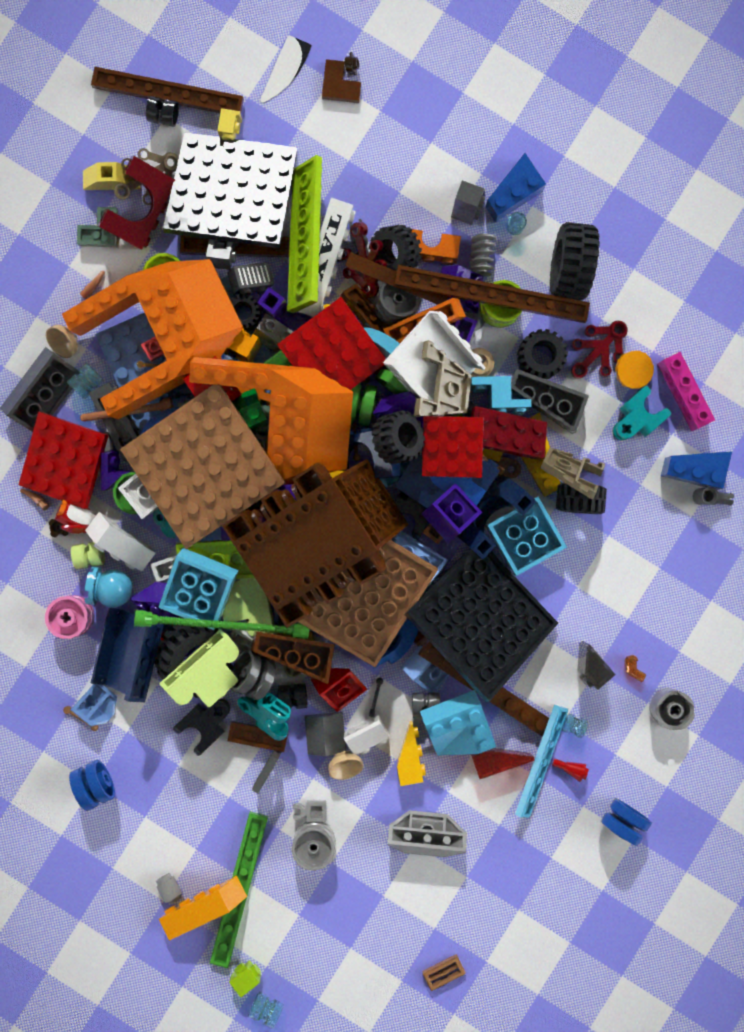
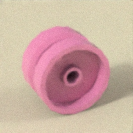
(58, 615)

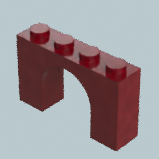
(159, 187)

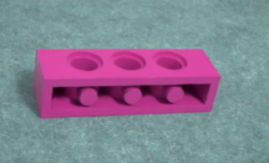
(686, 391)

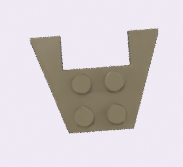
(451, 386)
(568, 470)

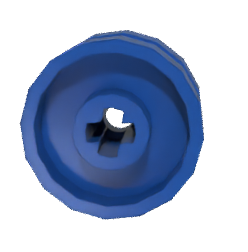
(92, 785)
(626, 821)

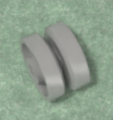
(315, 856)

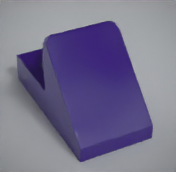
(110, 469)

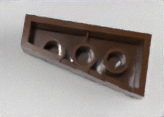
(301, 655)

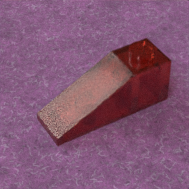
(499, 760)

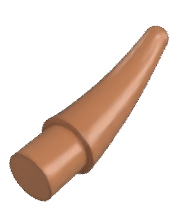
(88, 289)
(36, 498)

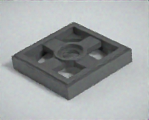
(266, 771)

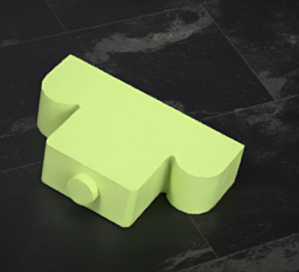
(248, 602)
(204, 672)

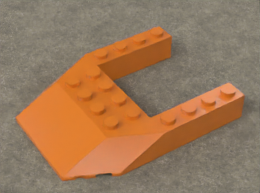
(185, 312)
(306, 411)

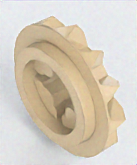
(489, 363)

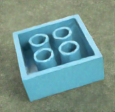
(526, 538)
(198, 587)
(458, 726)

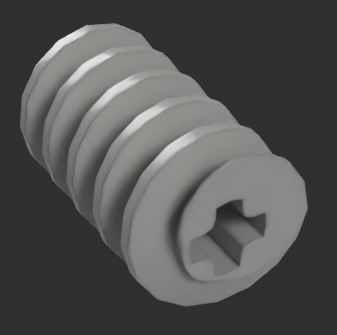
(480, 254)

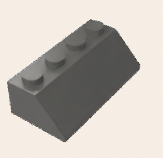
(39, 389)

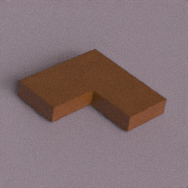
(335, 87)

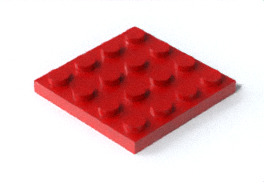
(334, 346)
(63, 460)

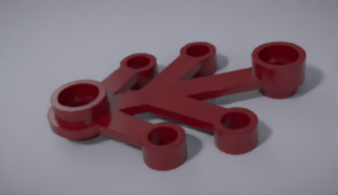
(366, 280)
(601, 347)

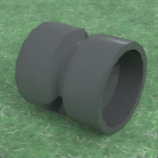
(422, 702)

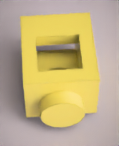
(229, 124)

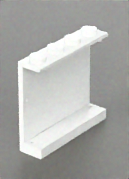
(420, 375)

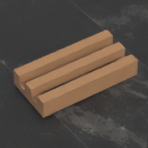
(441, 965)

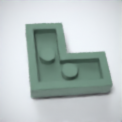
(95, 236)

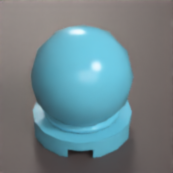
(109, 588)

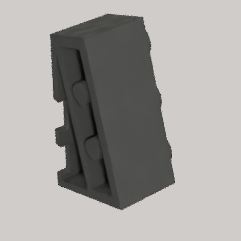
(468, 203)

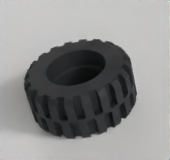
(574, 260)
(177, 644)

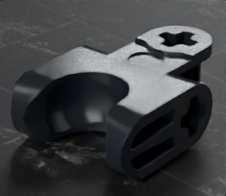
(410, 506)
(206, 723)

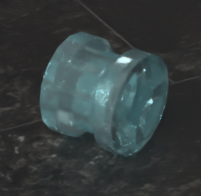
(516, 219)

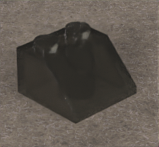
(592, 667)

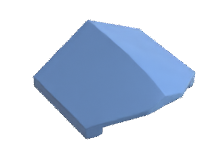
(96, 705)

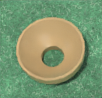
(62, 341)
(345, 765)

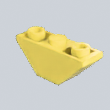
(104, 176)

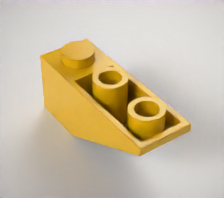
(408, 762)

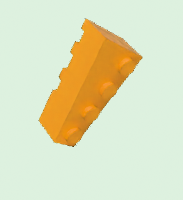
(245, 347)
(202, 908)

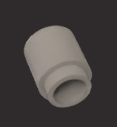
(168, 888)

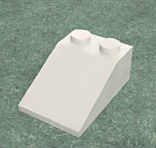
(138, 496)

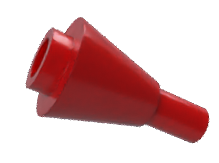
(576, 770)

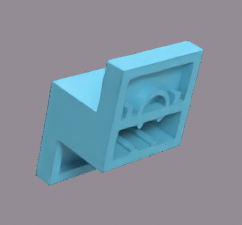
(499, 394)

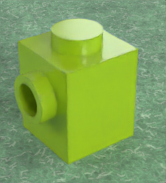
(245, 978)

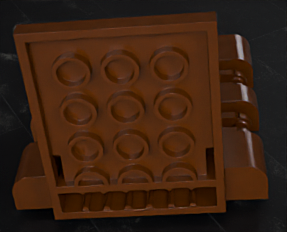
(314, 539)

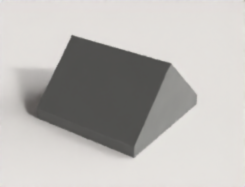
(325, 734)

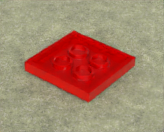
(453, 446)

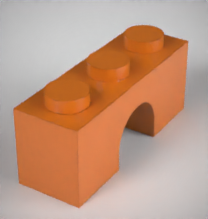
(445, 251)

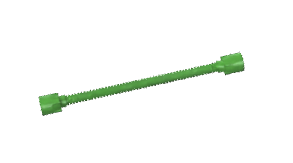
(145, 618)

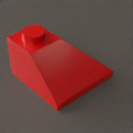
(341, 688)

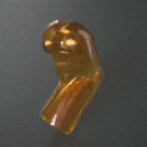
(631, 668)

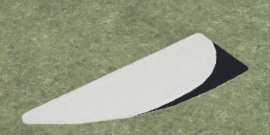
(287, 66)

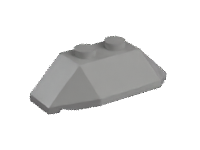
(427, 834)

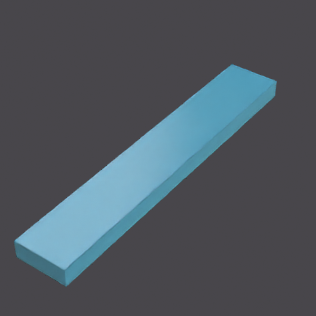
(541, 761)

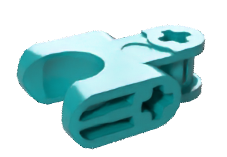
(637, 417)
(269, 714)

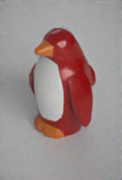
(74, 518)

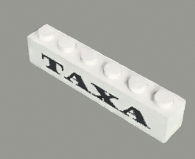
(332, 235)

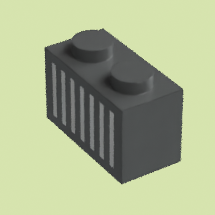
(250, 278)

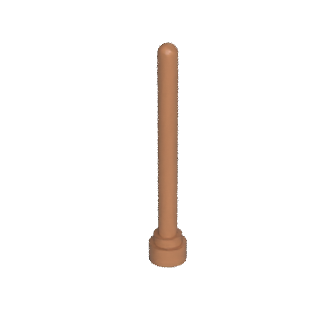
(163, 404)

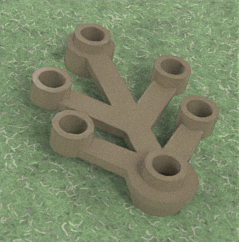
(163, 166)

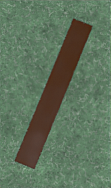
(387, 275)

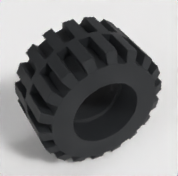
(406, 244)
(548, 340)
(398, 437)
(574, 501)

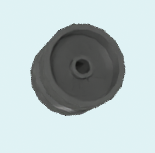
(394, 304)
(254, 674)

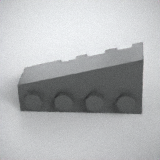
(553, 400)

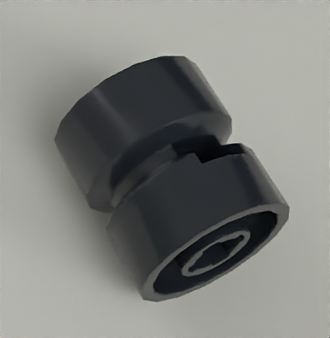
(164, 111)
(293, 696)

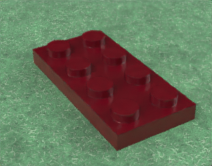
(512, 433)

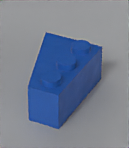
(516, 189)
(698, 469)

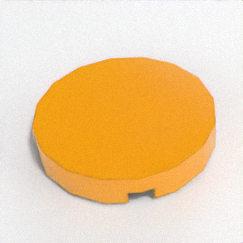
(634, 369)

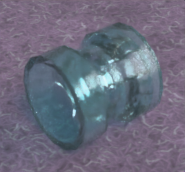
(575, 725)

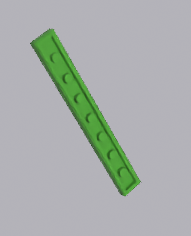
(244, 870)

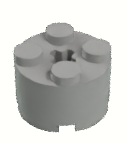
(682, 705)

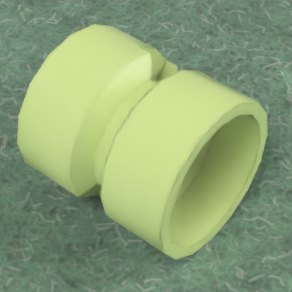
(84, 555)

